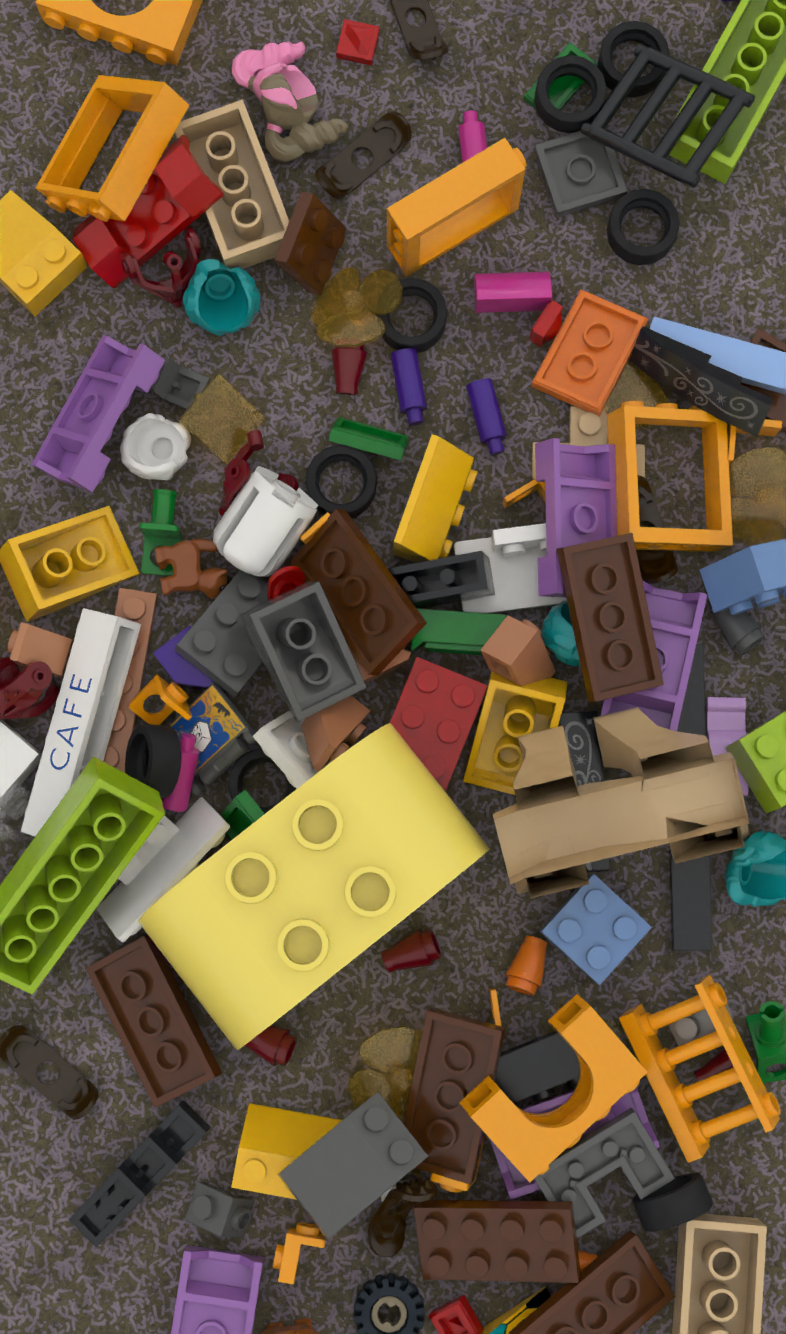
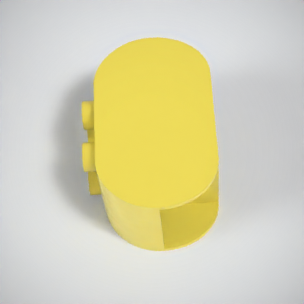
(312, 884)

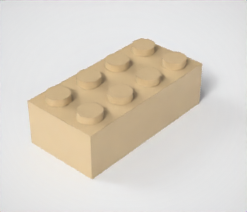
(250, 215)
(719, 1275)

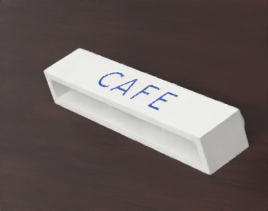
(82, 709)

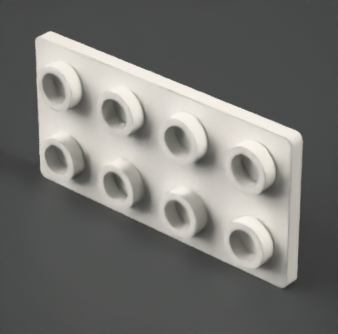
(514, 569)
(160, 864)

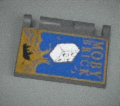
(218, 735)

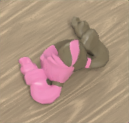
(286, 99)

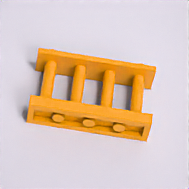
(678, 1098)

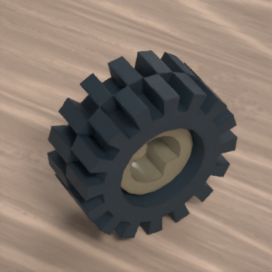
(394, 1292)

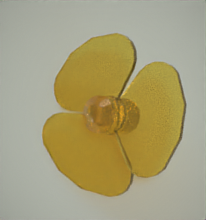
(347, 314)
(756, 476)
(395, 1054)

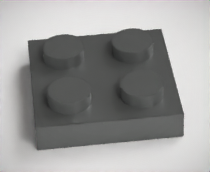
(579, 173)

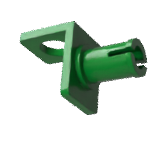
(160, 530)
(769, 1039)

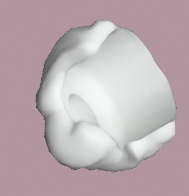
(155, 447)

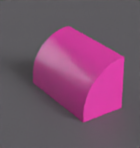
(512, 291)

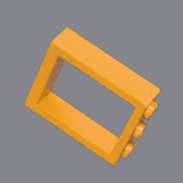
(89, 131)
(455, 206)
(716, 477)

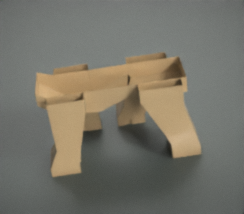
(673, 798)

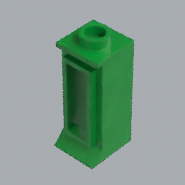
(455, 631)

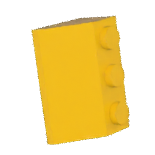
(434, 502)
(272, 1142)

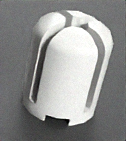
(263, 523)

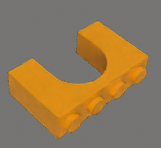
(155, 31)
(605, 1076)

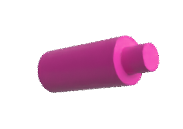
(471, 135)
(179, 798)

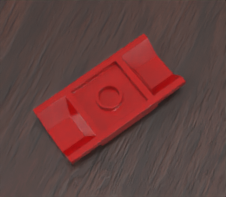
(167, 205)

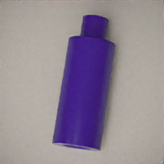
(409, 384)
(487, 414)

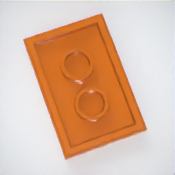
(589, 353)

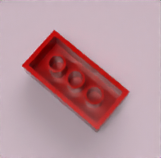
(437, 715)

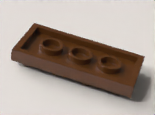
(361, 592)
(610, 617)
(153, 1020)
(450, 1063)
(497, 1240)
(612, 1295)

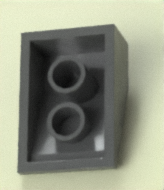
(303, 649)
(352, 1165)

